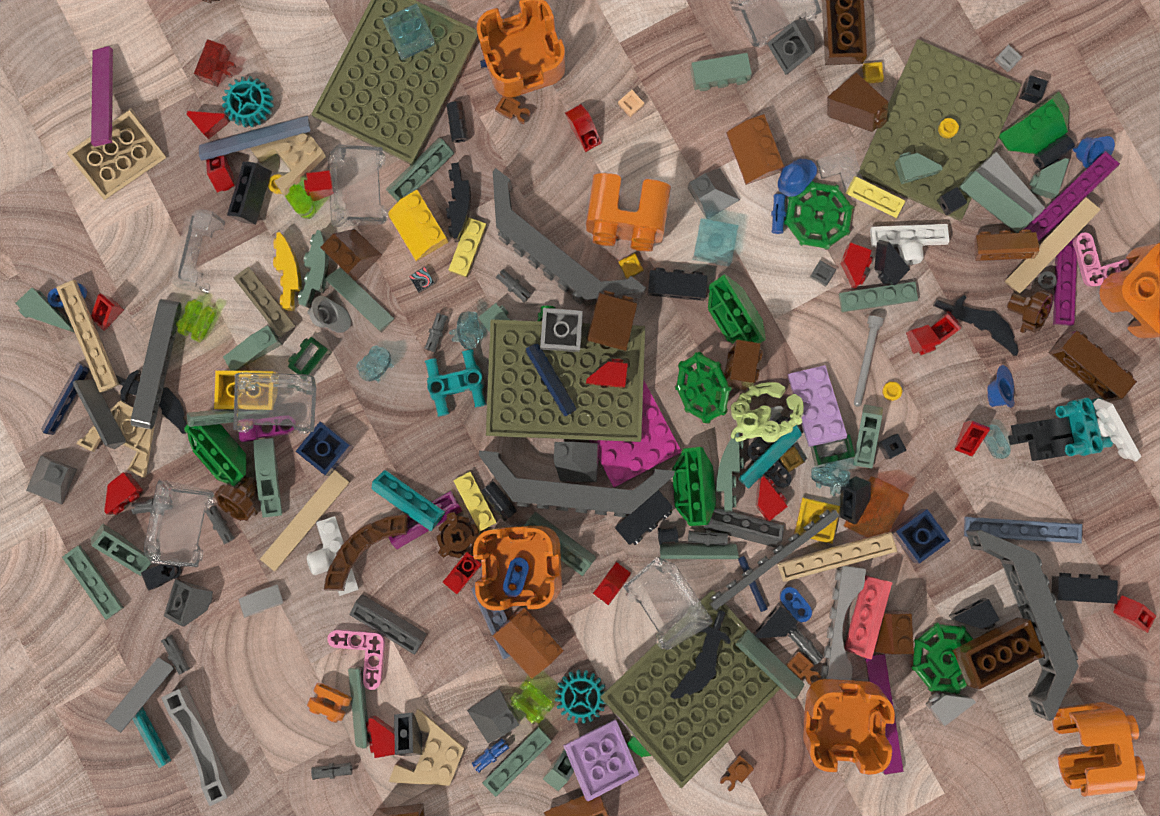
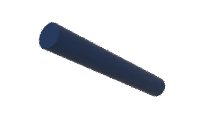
(753, 586)

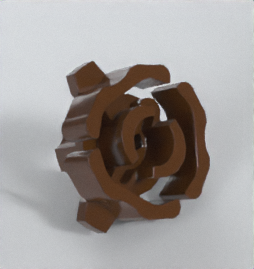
(1032, 309)
(238, 499)
(454, 528)

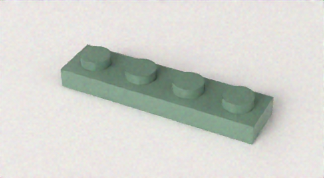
(878, 297)
(92, 582)
(517, 761)

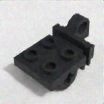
(1044, 437)

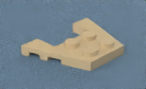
(298, 153)
(136, 438)
(438, 760)

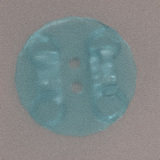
(467, 330)
(374, 364)
(831, 477)

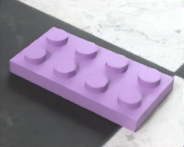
(821, 413)

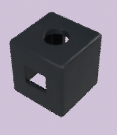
(1033, 86)
(952, 201)
(897, 443)

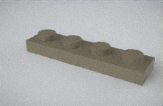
(264, 302)

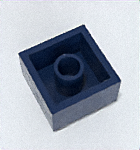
(324, 448)
(920, 536)

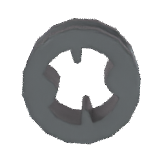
(1045, 286)

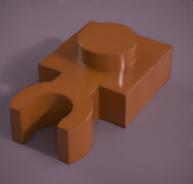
(509, 108)
(801, 667)
(738, 770)

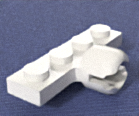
(911, 239)
(1112, 426)
(321, 559)

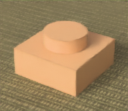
(631, 103)

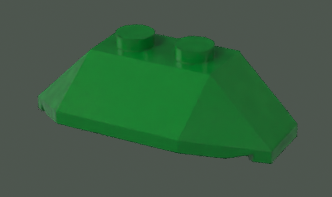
(1038, 127)
(734, 312)
(218, 452)
(694, 486)

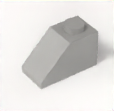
(948, 706)

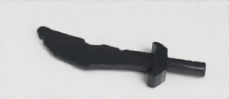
(982, 320)
(169, 403)
(705, 661)

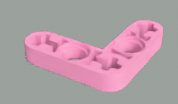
(1095, 267)
(366, 645)

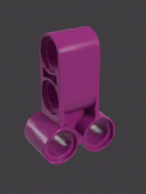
(257, 432)

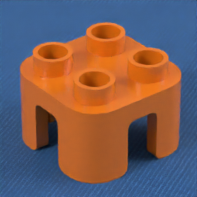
(521, 49)
(639, 227)
(1137, 291)
(534, 544)
(847, 724)
(1111, 759)

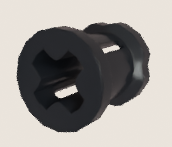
(667, 535)

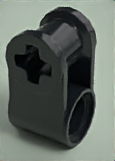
(159, 575)

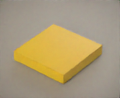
(810, 511)

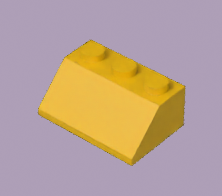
(417, 225)
(225, 388)

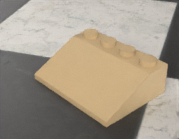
(119, 162)

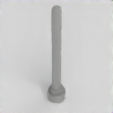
(874, 325)

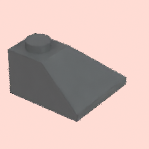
(793, 45)
(712, 192)
(576, 461)
(51, 479)
(187, 602)
(494, 716)

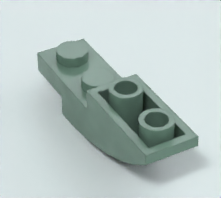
(318, 263)
(729, 464)
(267, 477)

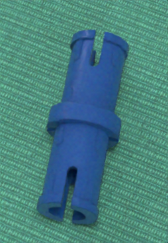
(778, 214)
(490, 755)

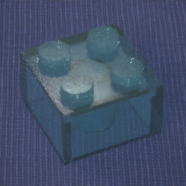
(409, 31)
(715, 242)

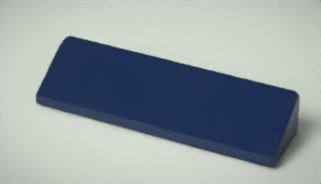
(551, 379)
(64, 400)

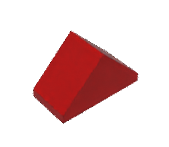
(208, 122)
(105, 311)
(946, 326)
(971, 437)

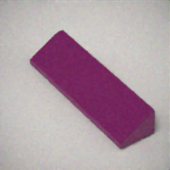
(414, 529)

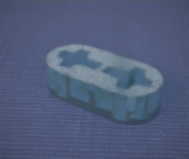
(1000, 440)

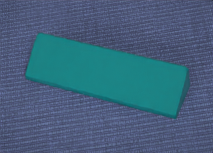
(769, 457)
(407, 500)
(151, 738)

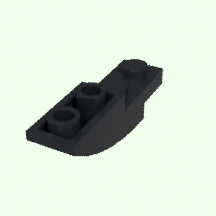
(460, 209)

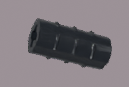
(457, 122)
(1053, 152)
(498, 501)

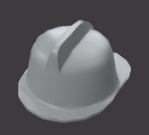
(329, 314)

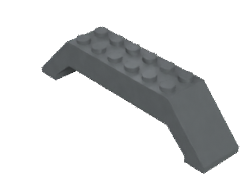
(548, 256)
(573, 495)
(1038, 605)

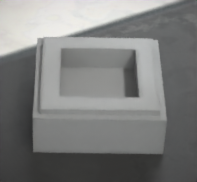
(1008, 58)

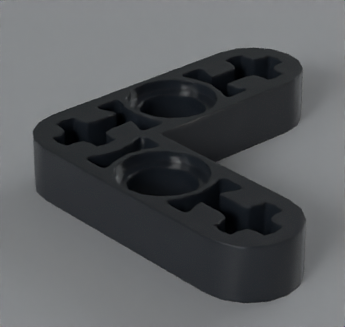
(759, 442)

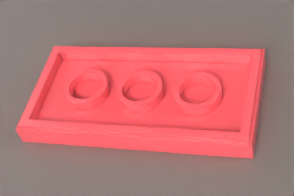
(867, 617)

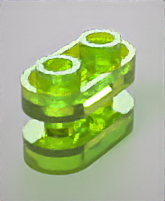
(301, 202)
(192, 311)
(533, 713)

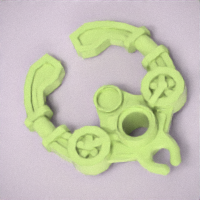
(755, 422)

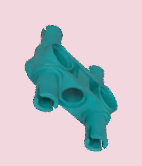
(455, 383)
(1083, 427)

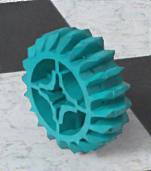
(252, 87)
(574, 689)

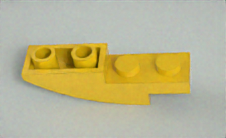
(287, 263)

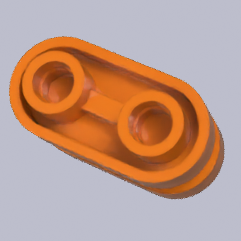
(333, 712)

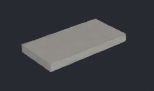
(1004, 178)

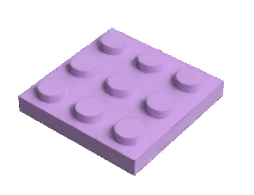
(601, 760)

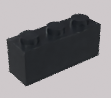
(249, 193)
(677, 284)
(644, 518)
(1085, 588)

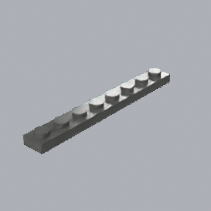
(766, 563)

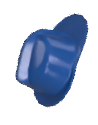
(1092, 148)
(796, 177)
(1001, 389)

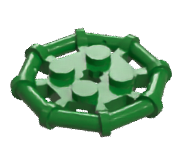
(818, 226)
(694, 390)
(935, 657)

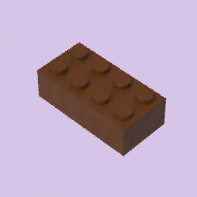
(844, 32)
(742, 364)
(1093, 366)
(998, 653)

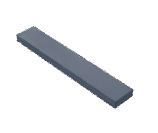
(254, 138)
(1026, 529)

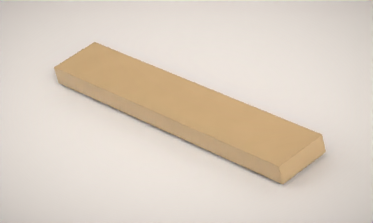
(1053, 245)
(87, 336)
(305, 520)
(837, 556)

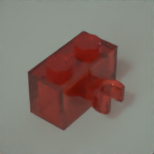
(213, 63)

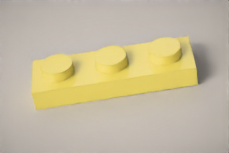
(875, 197)
(467, 247)
(475, 501)

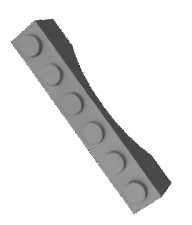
(849, 583)
(211, 773)

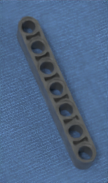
(156, 364)

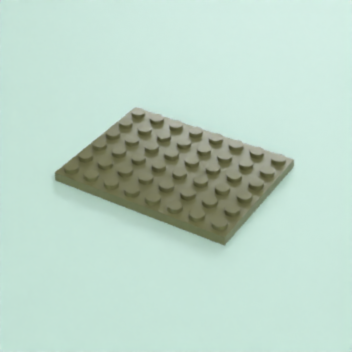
(928, 91)
(391, 99)
(524, 407)
(690, 729)

